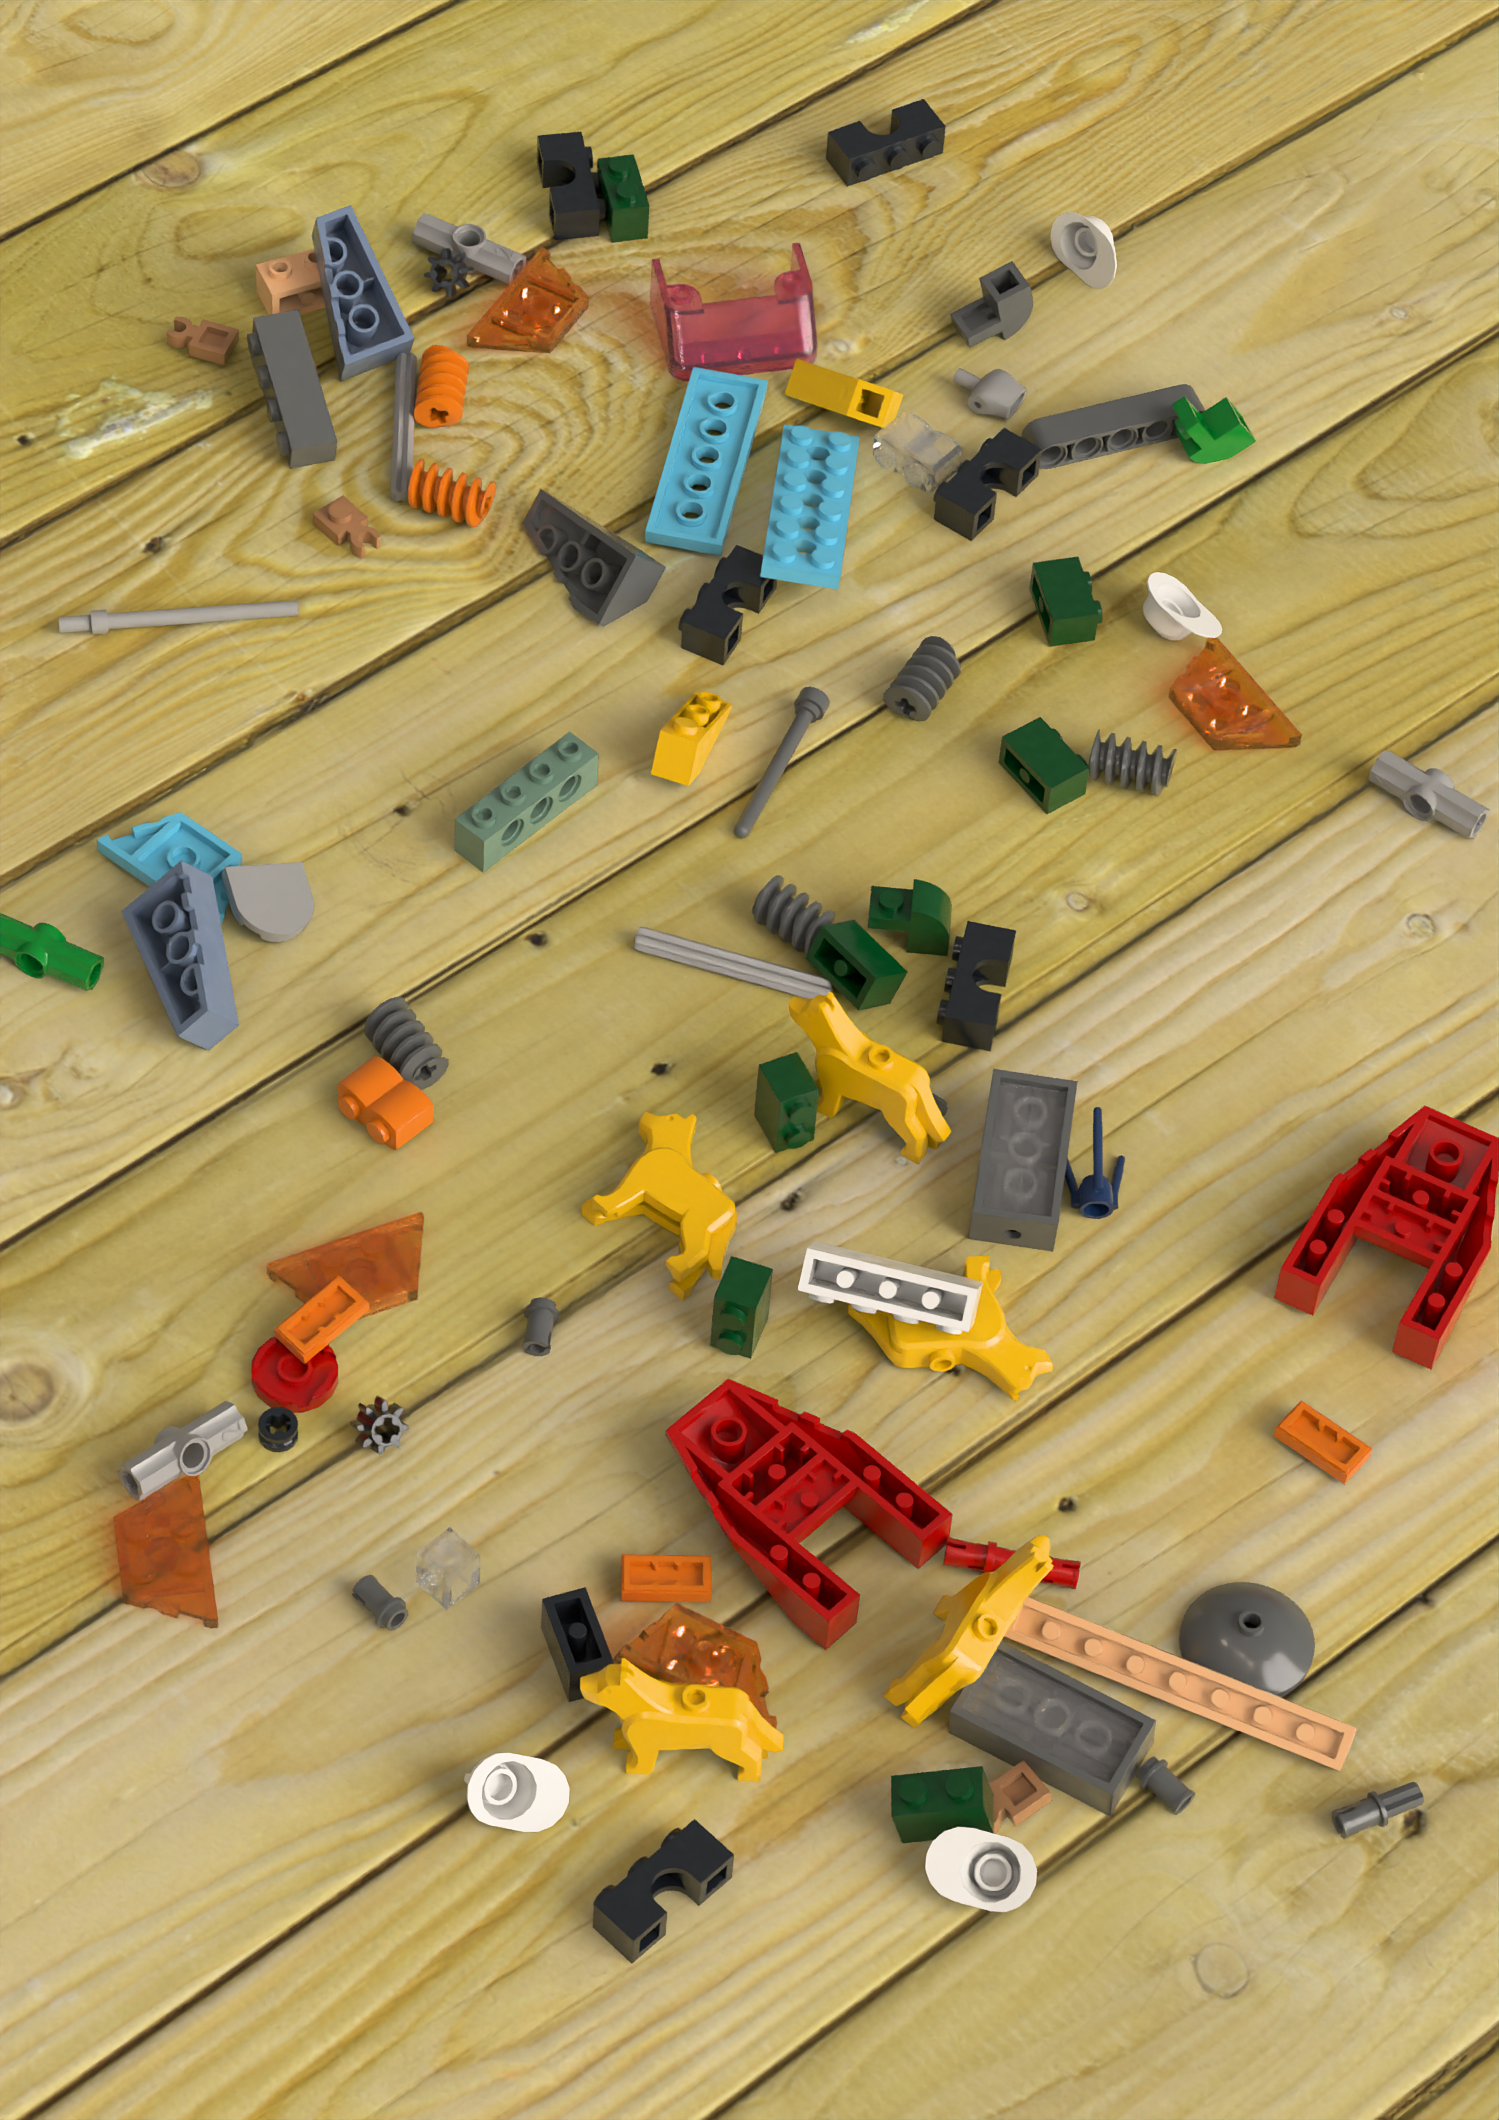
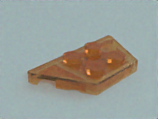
(532, 310)
(1229, 704)
(376, 1263)
(167, 1553)
(700, 1652)

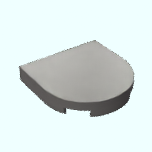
(270, 899)

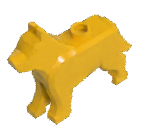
(870, 1073)
(675, 1197)
(985, 1348)
(971, 1633)
(681, 1716)

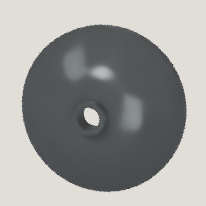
(1268, 1657)

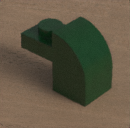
(919, 911)

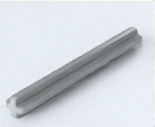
(403, 425)
(731, 963)

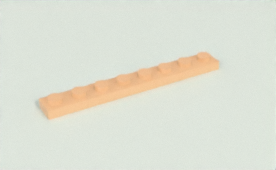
(1183, 1683)

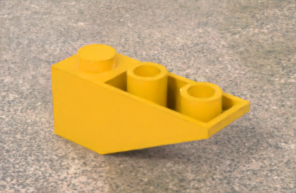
(843, 394)
(689, 738)

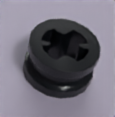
(277, 1418)

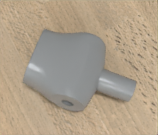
(993, 394)

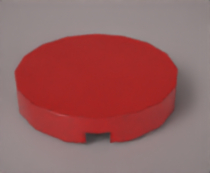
(289, 1383)

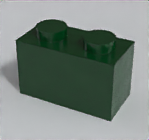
(623, 198)
(1065, 601)
(1044, 765)
(856, 964)
(786, 1102)
(741, 1307)
(939, 1801)

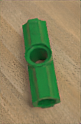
(45, 951)

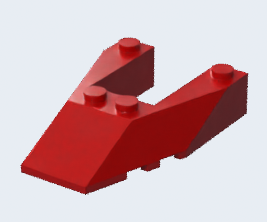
(1420, 1197)
(779, 1479)

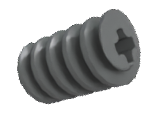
(923, 680)
(1131, 764)
(789, 915)
(405, 1043)

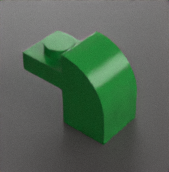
(1214, 433)

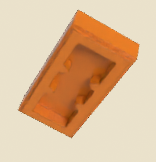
(321, 1319)
(1322, 1442)
(666, 1578)

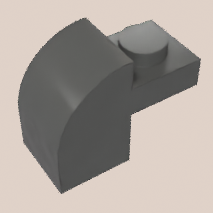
(1001, 310)

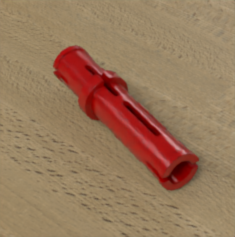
(990, 1557)

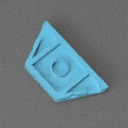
(163, 844)

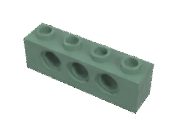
(526, 802)

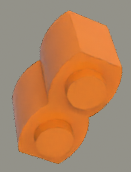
(385, 1103)

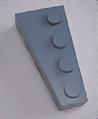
(358, 301)
(185, 953)

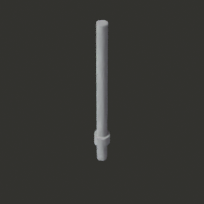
(100, 621)

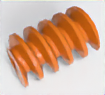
(441, 387)
(449, 496)

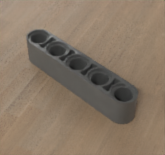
(1108, 426)

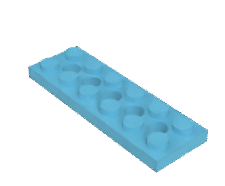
(722, 477)
(790, 510)

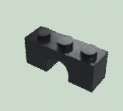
(862, 155)
(565, 170)
(967, 500)
(712, 625)
(982, 959)
(686, 1862)

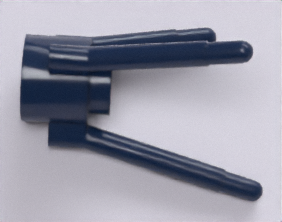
(1096, 1195)

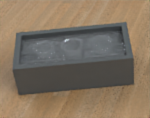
(1023, 1160)
(1054, 1724)

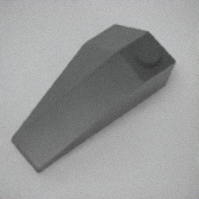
(594, 564)

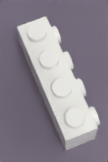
(890, 1286)

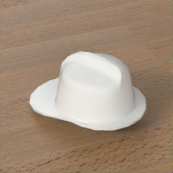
(1085, 248)
(1175, 610)
(517, 1792)
(981, 1869)

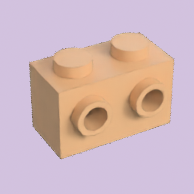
(290, 284)

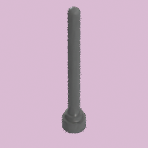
(809, 708)

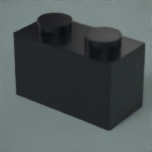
(574, 1638)

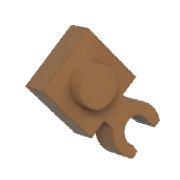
(207, 342)
(345, 522)
(1018, 1795)

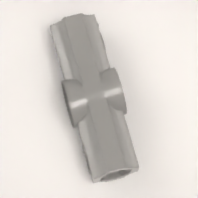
(471, 239)
(1428, 794)
(182, 1450)

